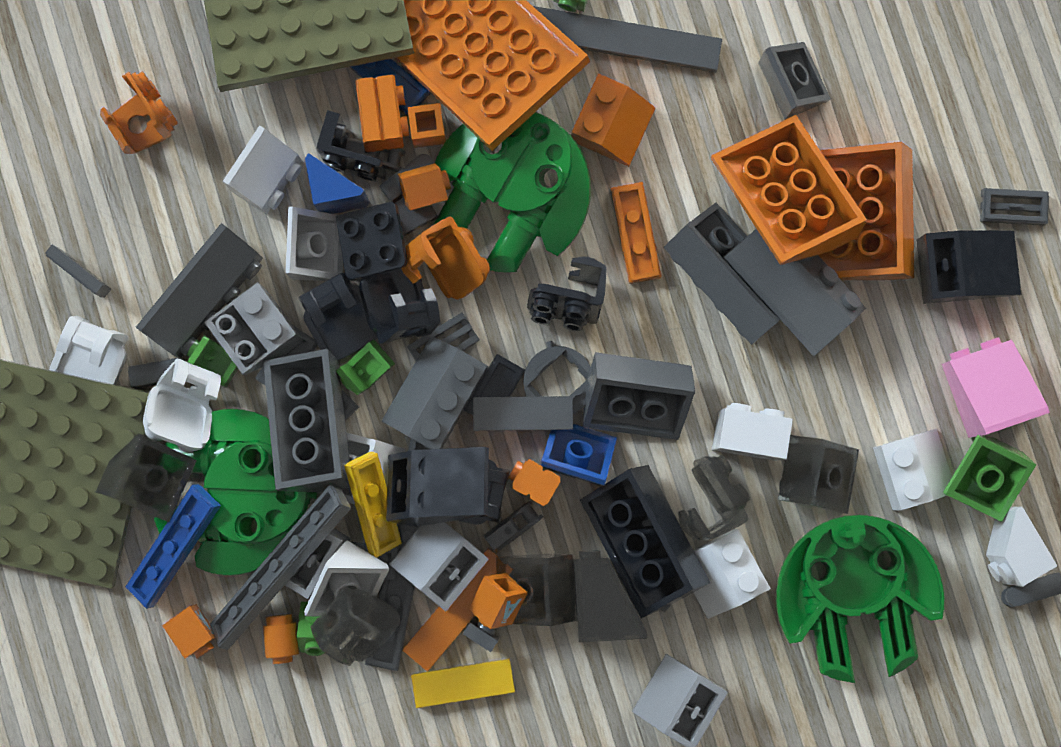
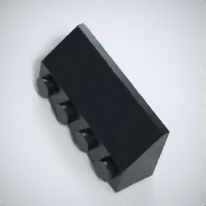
(644, 540)

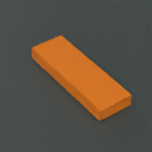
(635, 233)

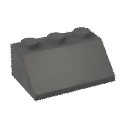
(435, 393)
(638, 396)

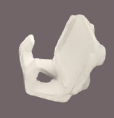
(90, 351)
(179, 412)

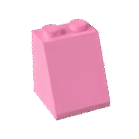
(993, 388)

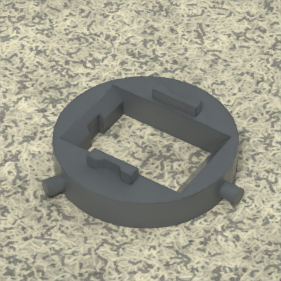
(544, 359)

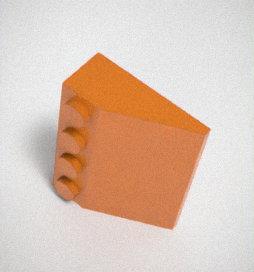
(882, 187)
(790, 192)

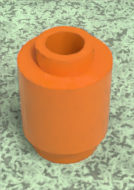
(280, 638)

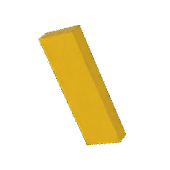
(370, 500)
(462, 683)

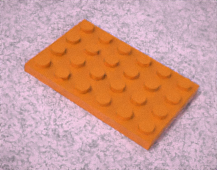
(489, 60)

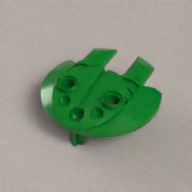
(517, 183)
(244, 494)
(858, 586)

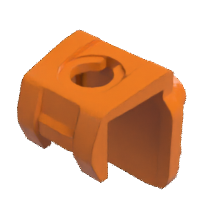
(142, 104)
(449, 256)

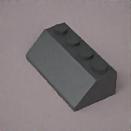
(701, 254)
(200, 291)
(801, 293)
(306, 422)

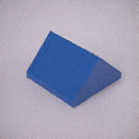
(331, 190)
(579, 453)

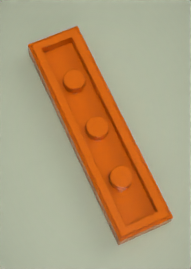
(445, 626)

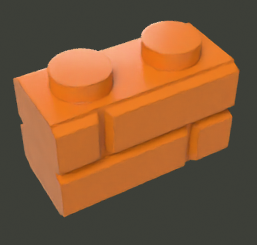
(380, 113)
(533, 481)

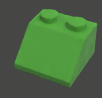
(990, 476)

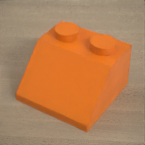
(612, 120)

